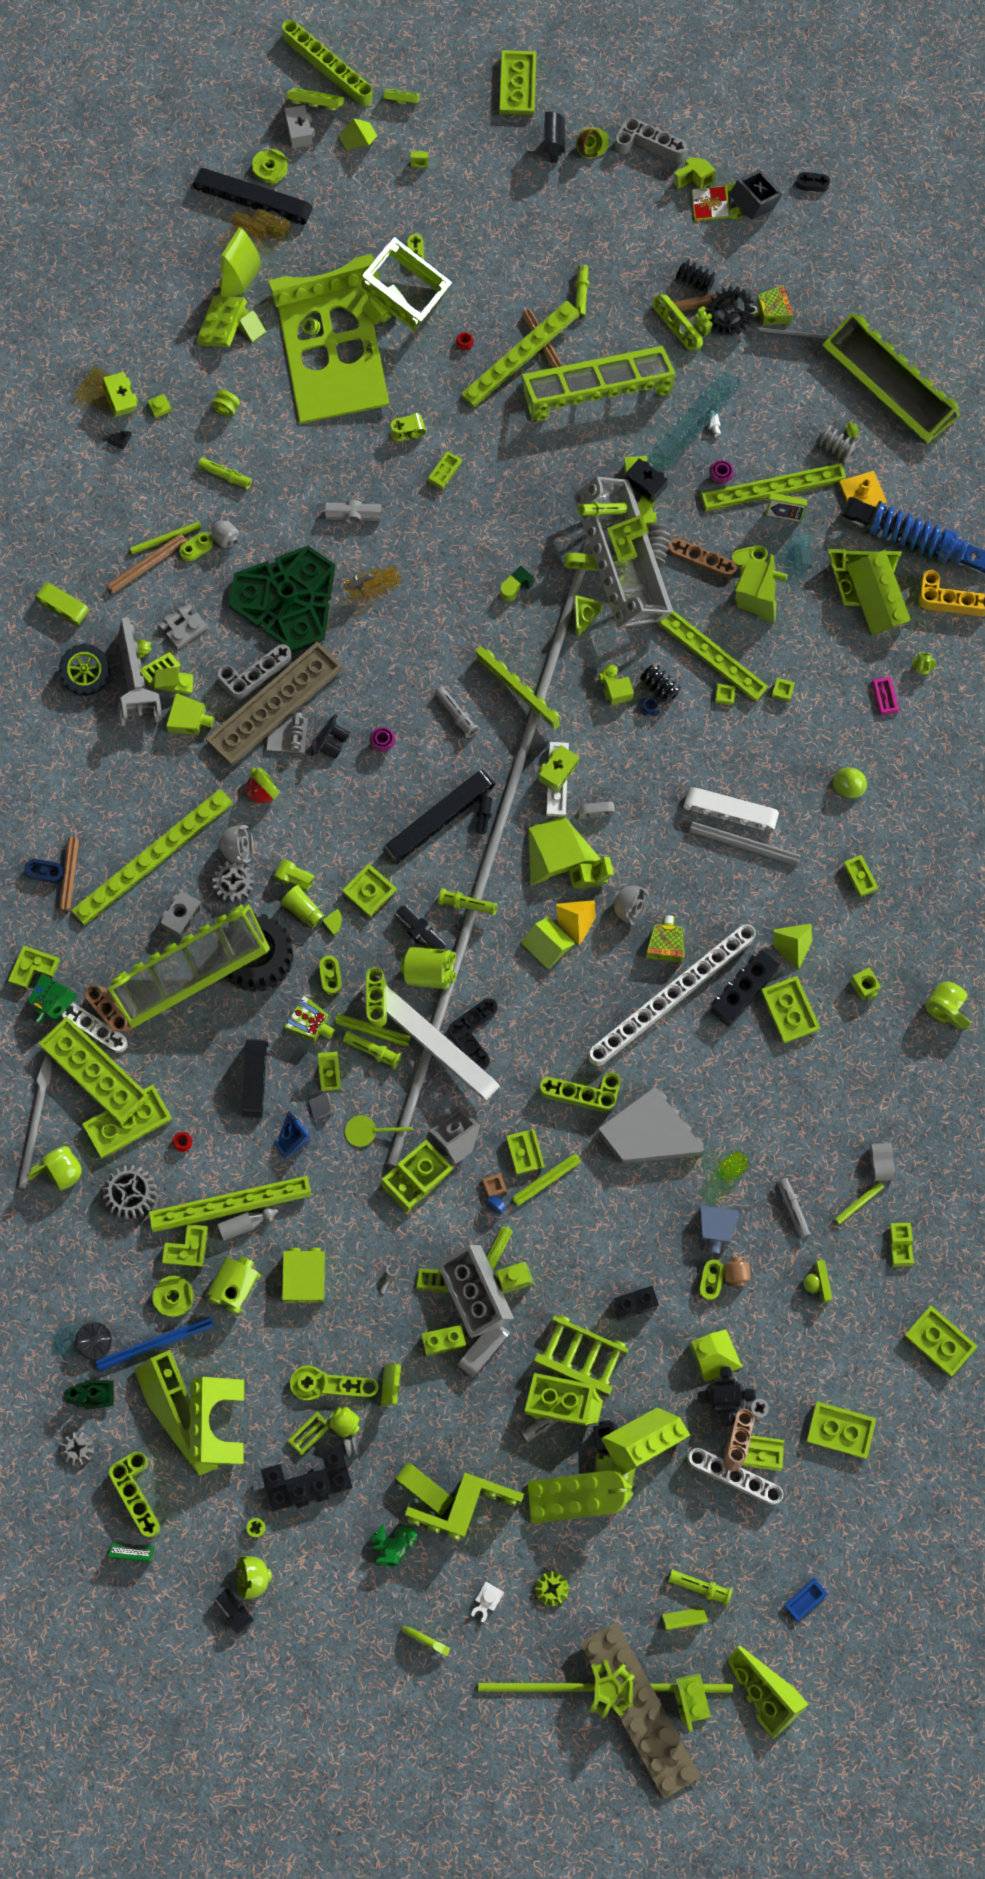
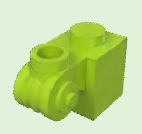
(616, 690)

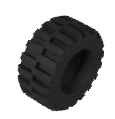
(276, 968)

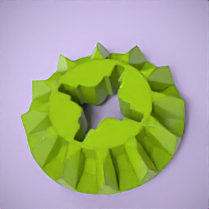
(542, 1586)

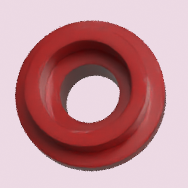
(467, 337)
(182, 1135)

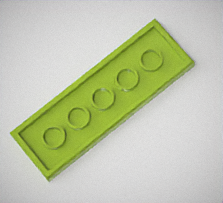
(94, 1070)

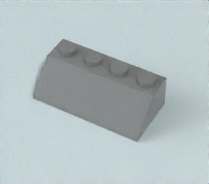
(475, 1290)

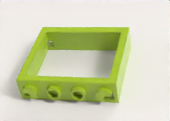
(390, 300)

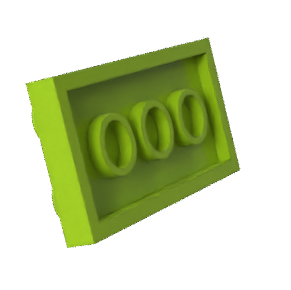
(518, 82)
(110, 1136)

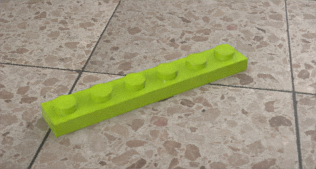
(513, 682)

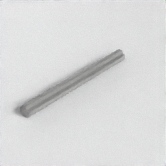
(744, 843)

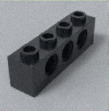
(766, 966)

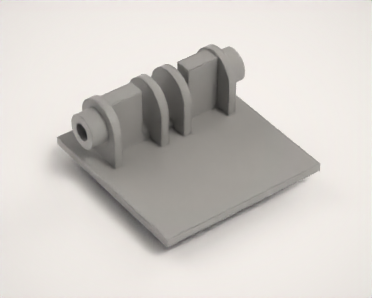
(289, 735)

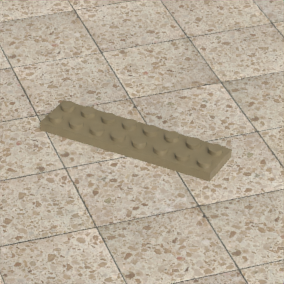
(274, 703)
(646, 1719)

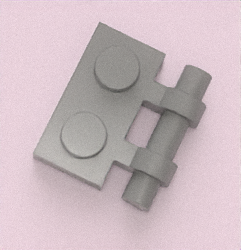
(185, 631)

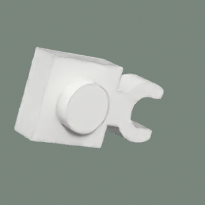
(488, 1598)

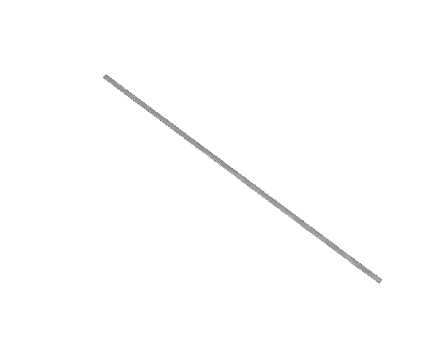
(489, 856)

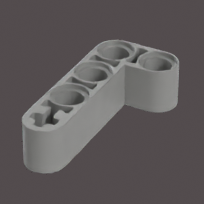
(650, 138)
(258, 670)

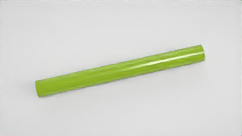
(164, 538)

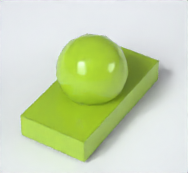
(819, 1282)

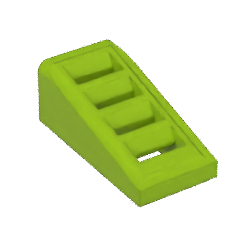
(156, 664)
(437, 1288)

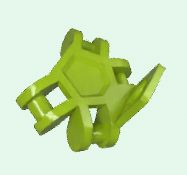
(611, 1690)

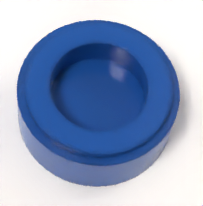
(496, 1204)

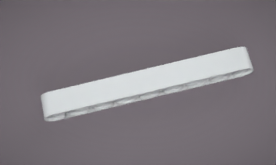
(437, 1044)

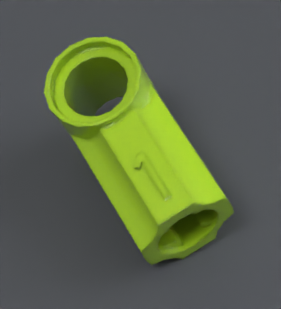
(291, 874)

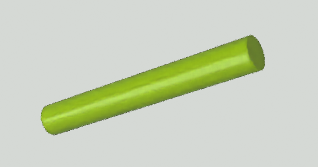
(859, 1203)

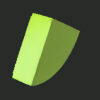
(333, 922)

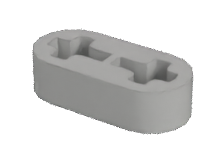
(596, 810)

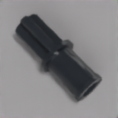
(484, 814)

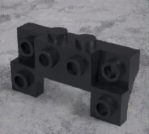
(310, 1486)

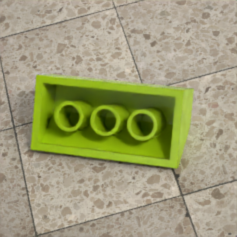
(878, 592)
(644, 1439)

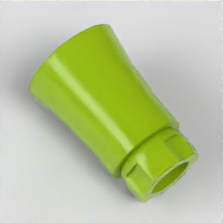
(302, 907)

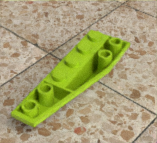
(169, 1401)

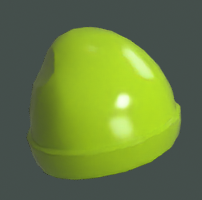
(849, 782)

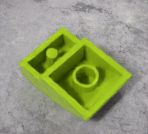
(416, 1176)

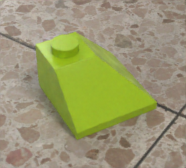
(714, 1352)

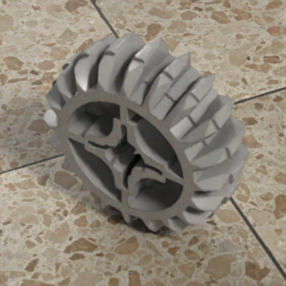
(133, 1183)

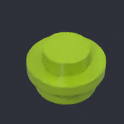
(852, 430)

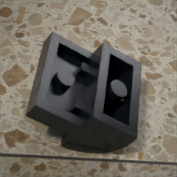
(554, 135)

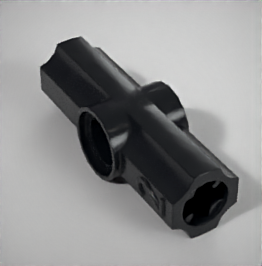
(418, 928)

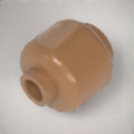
(737, 1272)

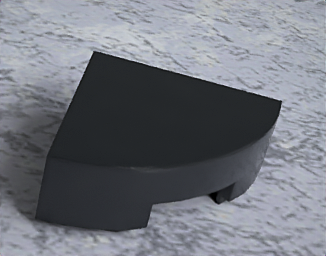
(120, 439)

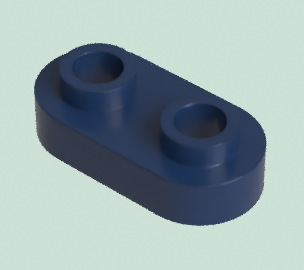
(44, 871)

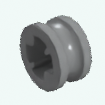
(350, 1446)

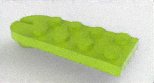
(577, 1496)

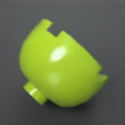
(252, 1577)

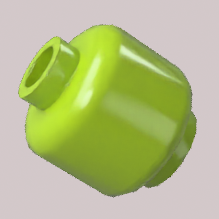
(344, 1422)

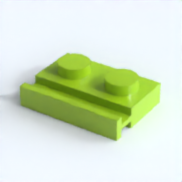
(525, 1151)
(765, 1453)

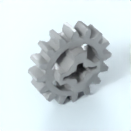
(241, 882)

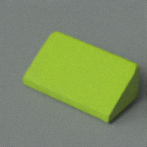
(684, 1618)

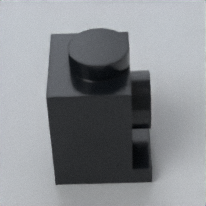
(601, 1430)

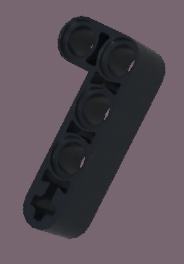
(254, 1077)

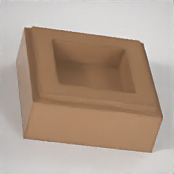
(494, 1185)

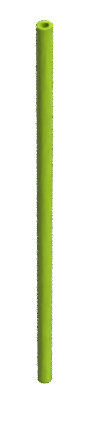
(583, 1687)

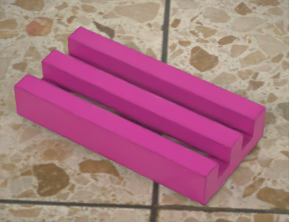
(888, 710)

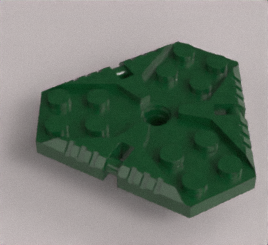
(294, 617)

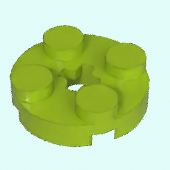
(270, 157)
(164, 1289)

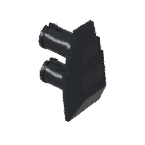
(321, 741)

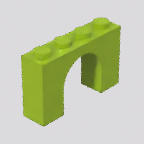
(203, 1444)

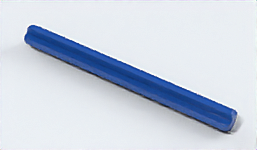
(154, 1344)

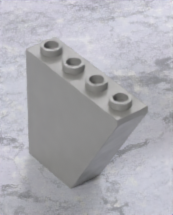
(650, 1131)

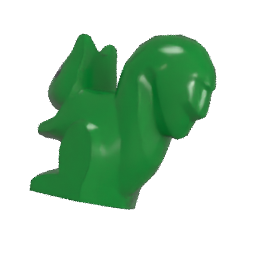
(393, 1549)

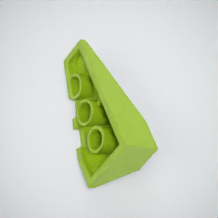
(773, 1697)

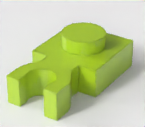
(702, 321)

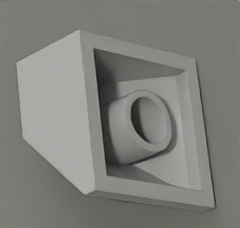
(456, 1135)

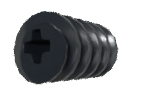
(695, 275)
(660, 684)

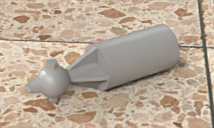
(244, 1223)

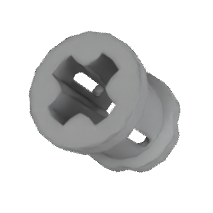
(763, 1406)

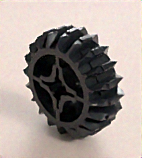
(744, 315)

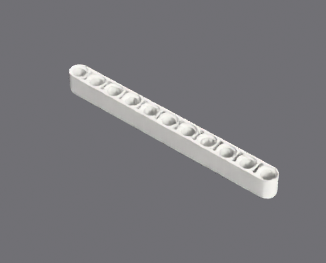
(668, 1003)

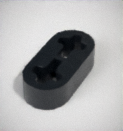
(813, 182)

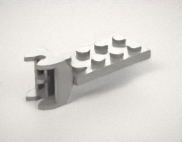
(137, 700)

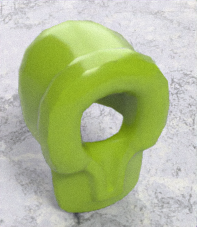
(945, 1003)
(60, 1166)

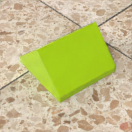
(547, 942)

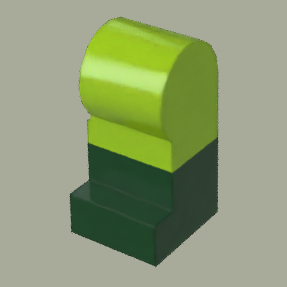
(515, 583)

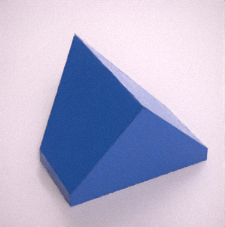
(292, 1136)

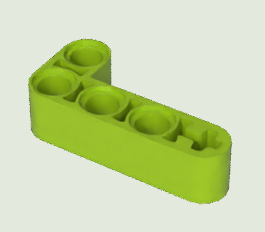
(578, 1090)
(138, 1497)

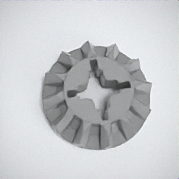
(85, 1453)

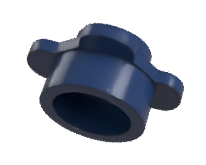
(650, 702)

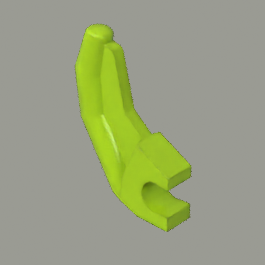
(439, 1647)

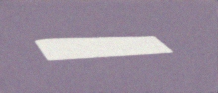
(794, 333)

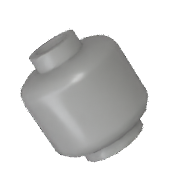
(225, 534)

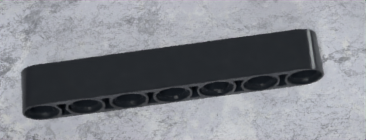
(252, 195)
(437, 816)

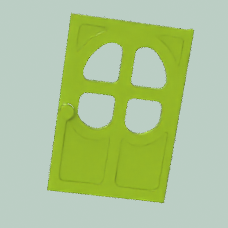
(339, 386)

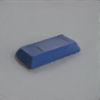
(805, 1599)

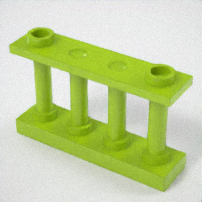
(565, 1369)

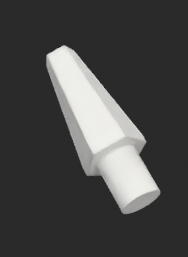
(714, 426)

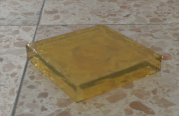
(92, 391)

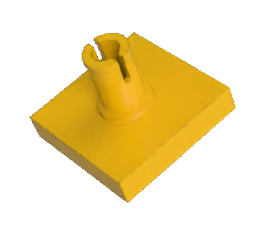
(863, 487)

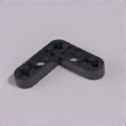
(466, 1035)

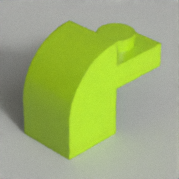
(696, 171)
(591, 875)

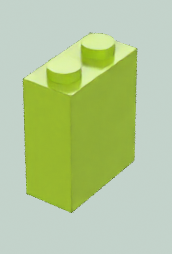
(303, 1276)

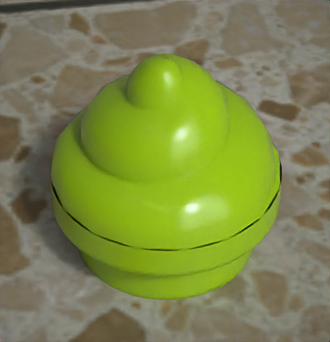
(143, 648)

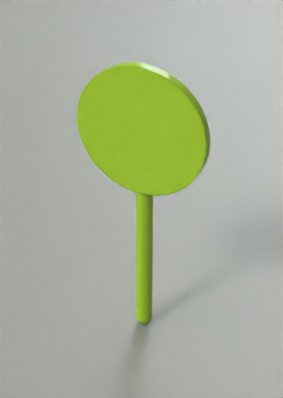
(362, 1130)

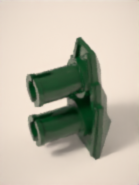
(91, 1394)

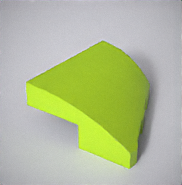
(390, 1385)

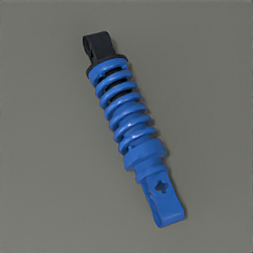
(943, 544)

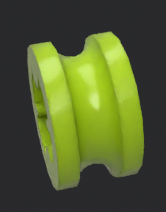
(315, 328)
(250, 1526)

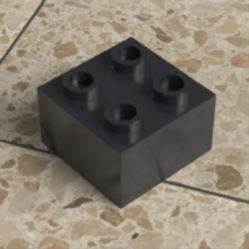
(755, 194)

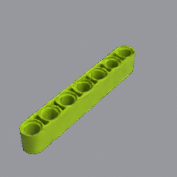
(327, 63)

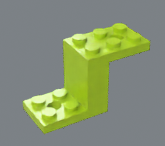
(464, 1506)

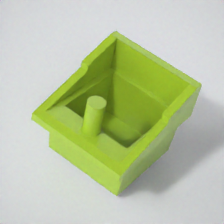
(757, 588)

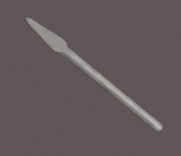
(43, 1080)

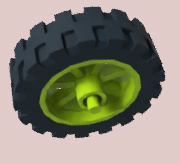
(75, 653)

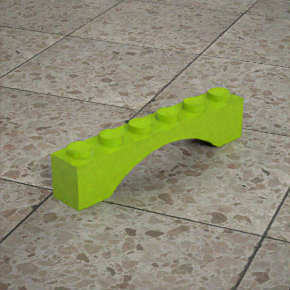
(294, 289)

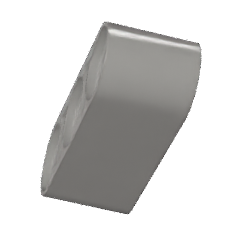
(482, 1351)

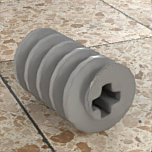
(837, 444)
(659, 539)

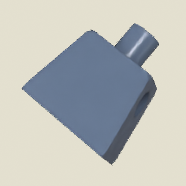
(717, 1226)

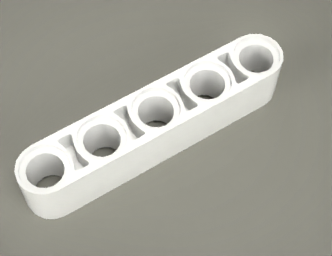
(731, 808)
(745, 1477)

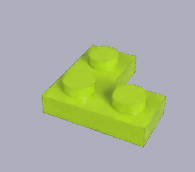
(624, 533)
(32, 961)
(190, 1253)

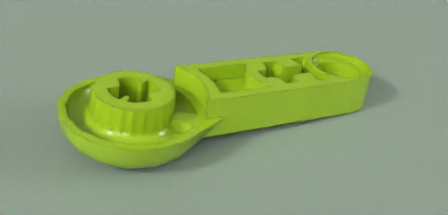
(326, 1384)

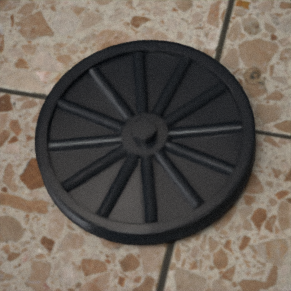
(93, 1340)

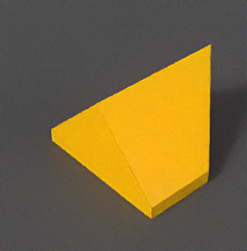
(576, 918)

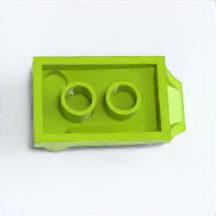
(563, 1400)

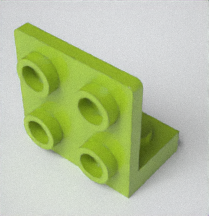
(692, 1697)

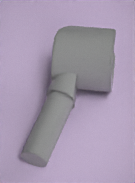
(389, 1277)

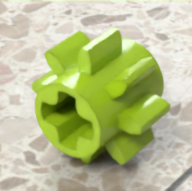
(923, 663)

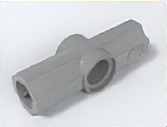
(353, 511)

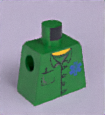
(50, 999)

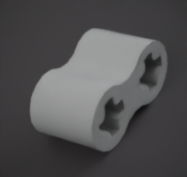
(882, 1162)

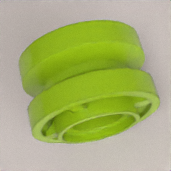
(225, 403)

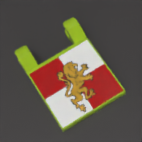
(713, 203)

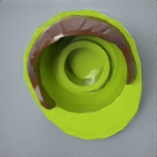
(592, 142)

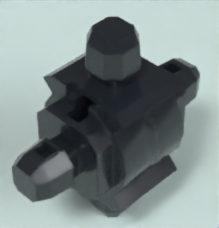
(726, 1396)

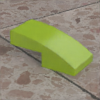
(901, 1244)

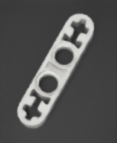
(94, 1027)

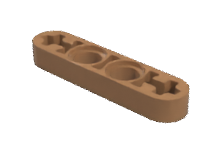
(703, 556)

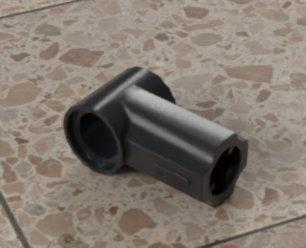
(236, 1614)

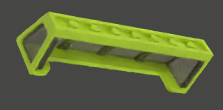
(891, 378)

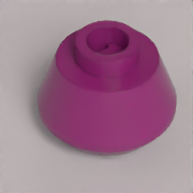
(721, 472)
(382, 739)

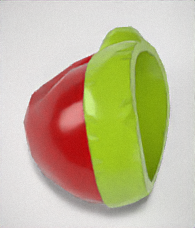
(260, 787)

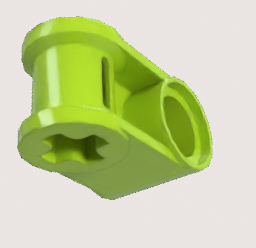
(408, 427)

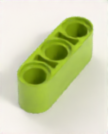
(62, 603)
(372, 989)
(424, 1488)

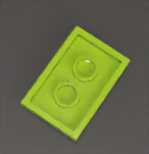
(314, 98)
(221, 321)
(790, 1009)
(940, 1341)
(841, 1430)

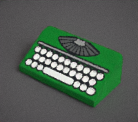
(131, 1552)

